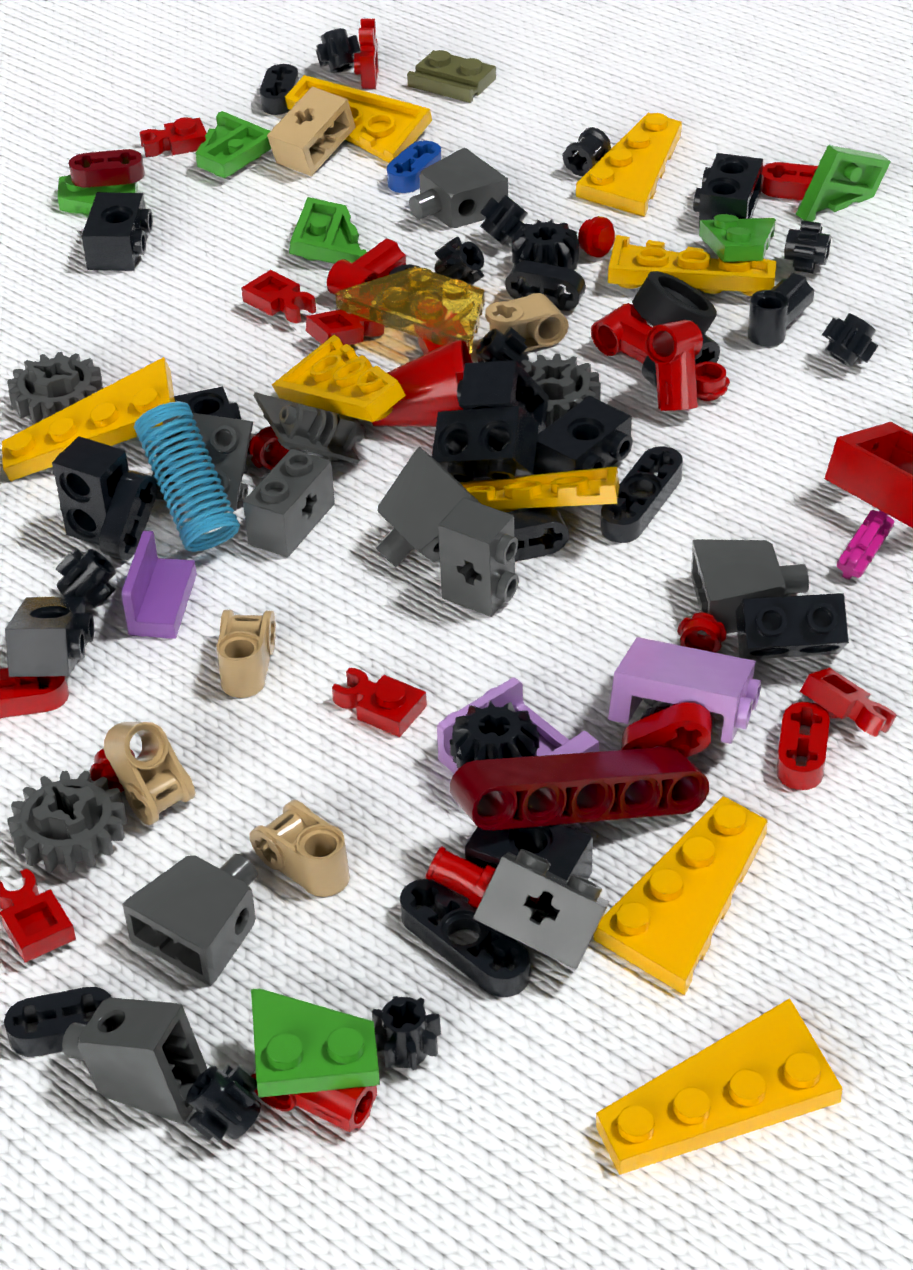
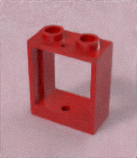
(876, 468)

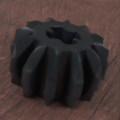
(546, 244)
(493, 734)

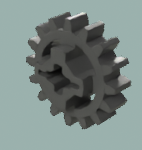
(563, 383)
(52, 385)
(67, 821)

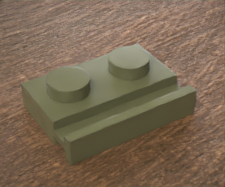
(451, 75)

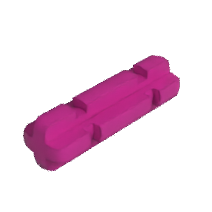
(865, 544)

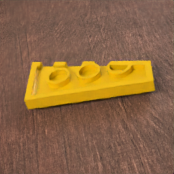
(381, 123)
(631, 168)
(633, 263)
(340, 383)
(101, 417)
(548, 490)
(677, 904)
(724, 1091)

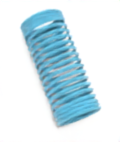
(191, 531)

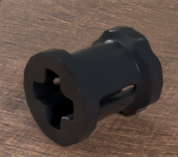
(588, 142)

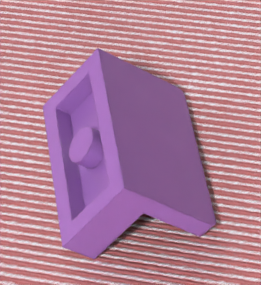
(156, 591)

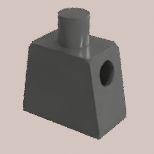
(458, 189)
(416, 506)
(739, 570)
(195, 914)
(139, 1054)

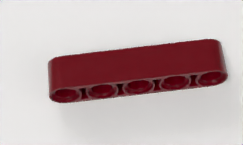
(578, 788)

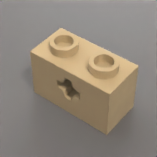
(311, 131)

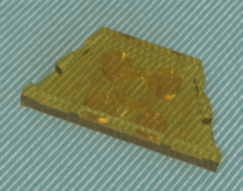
(419, 305)

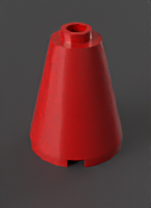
(429, 386)

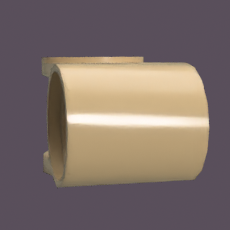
(531, 317)
(245, 652)
(153, 778)
(304, 850)

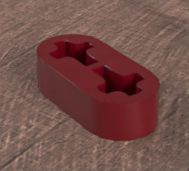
(106, 168)

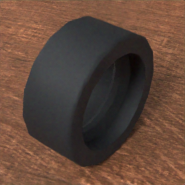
(669, 300)

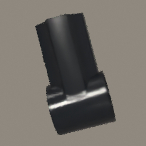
(776, 308)

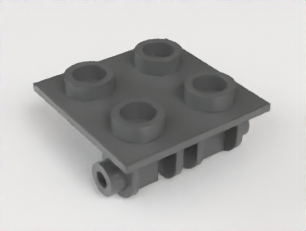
(312, 428)
(227, 446)

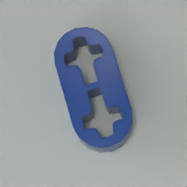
(405, 168)

